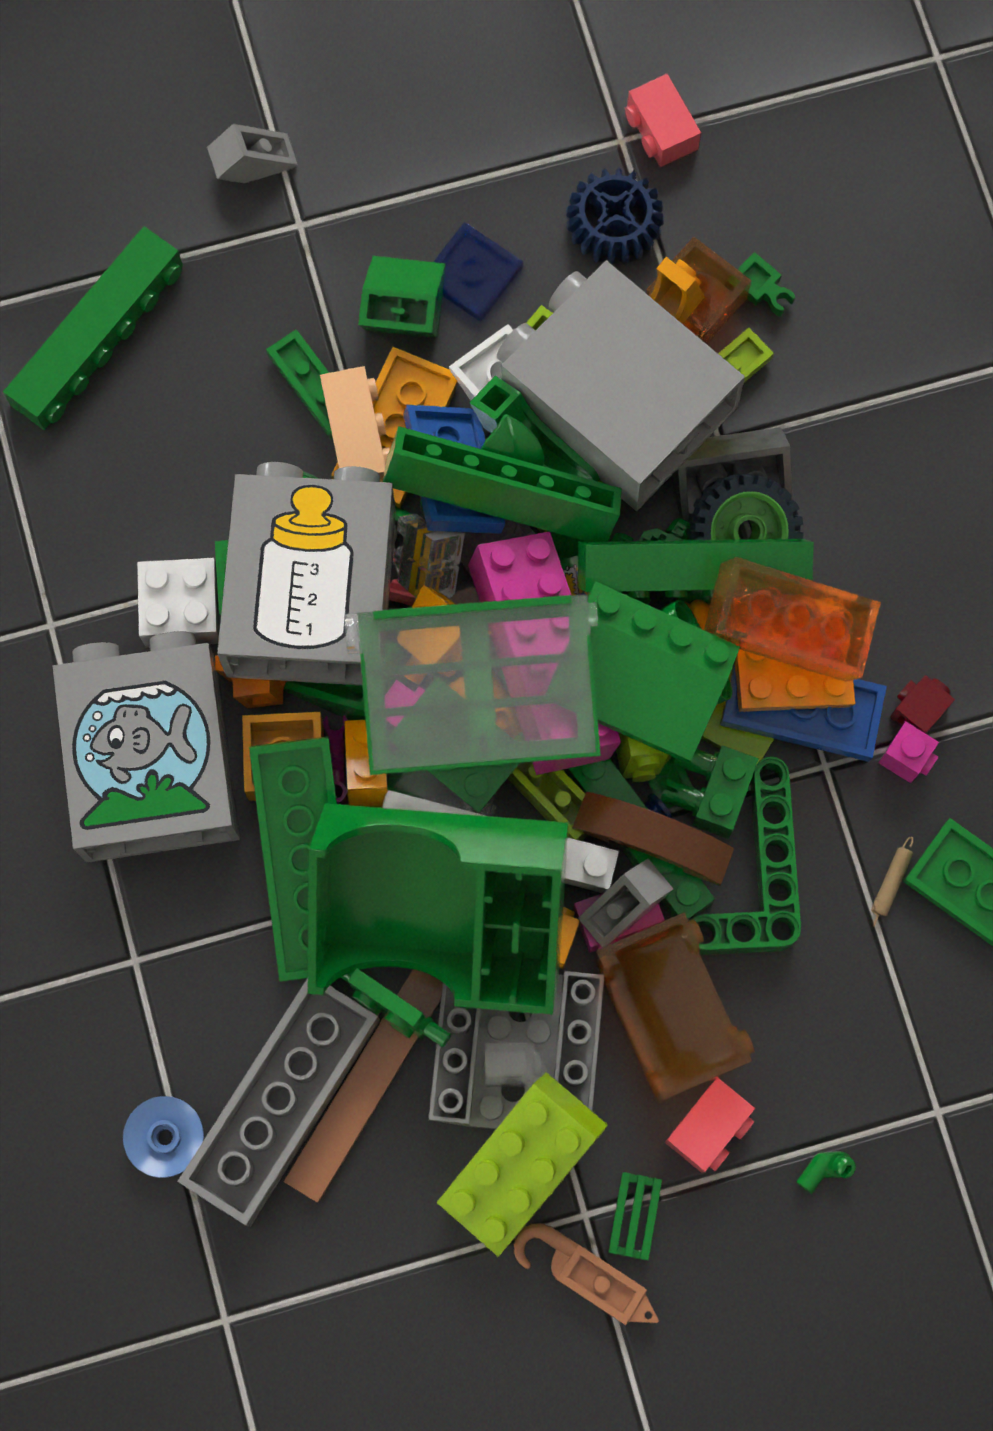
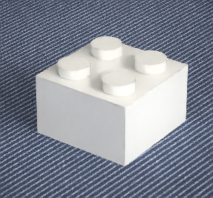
(178, 598)

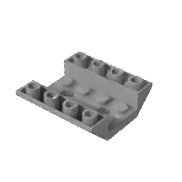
(565, 1039)

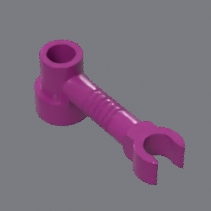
(336, 744)

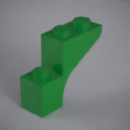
(500, 399)

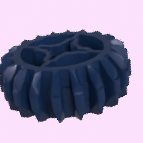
(612, 197)

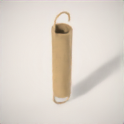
(892, 881)

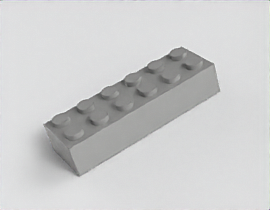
(279, 1102)

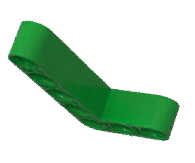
(768, 873)

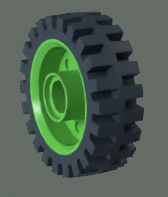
(743, 499)

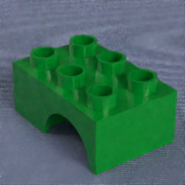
(440, 897)

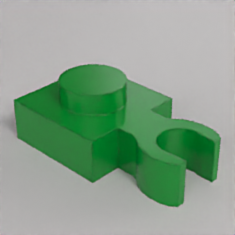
(765, 283)

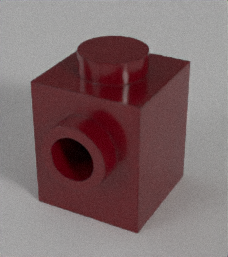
(922, 703)

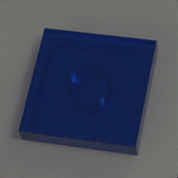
(476, 271)

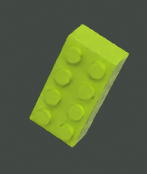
(522, 1163)

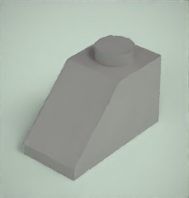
(250, 154)
(625, 902)

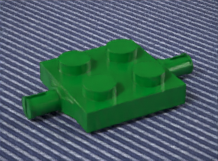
(399, 1013)

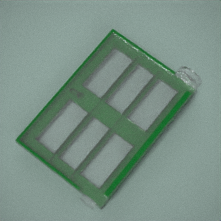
(477, 683)

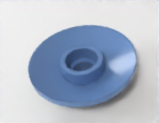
(143, 1132)

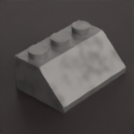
(751, 452)

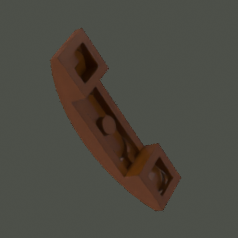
(654, 835)

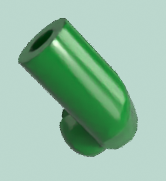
(826, 1165)

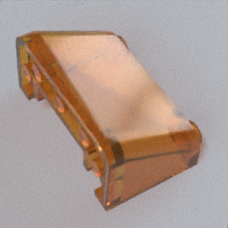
(671, 1008)

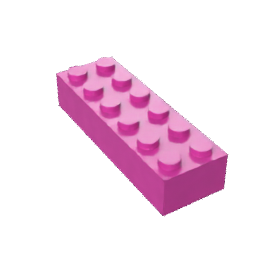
(525, 570)

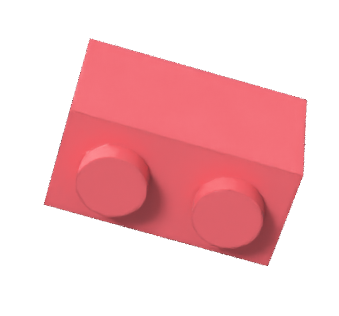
(662, 120)
(710, 1127)

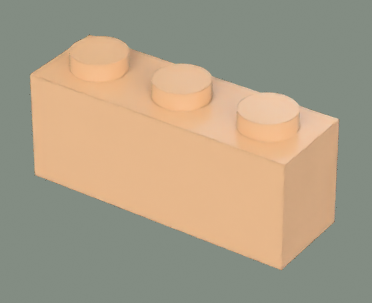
(353, 419)

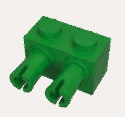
(721, 801)

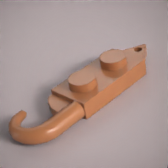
(588, 1275)

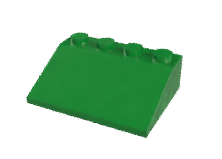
(655, 673)

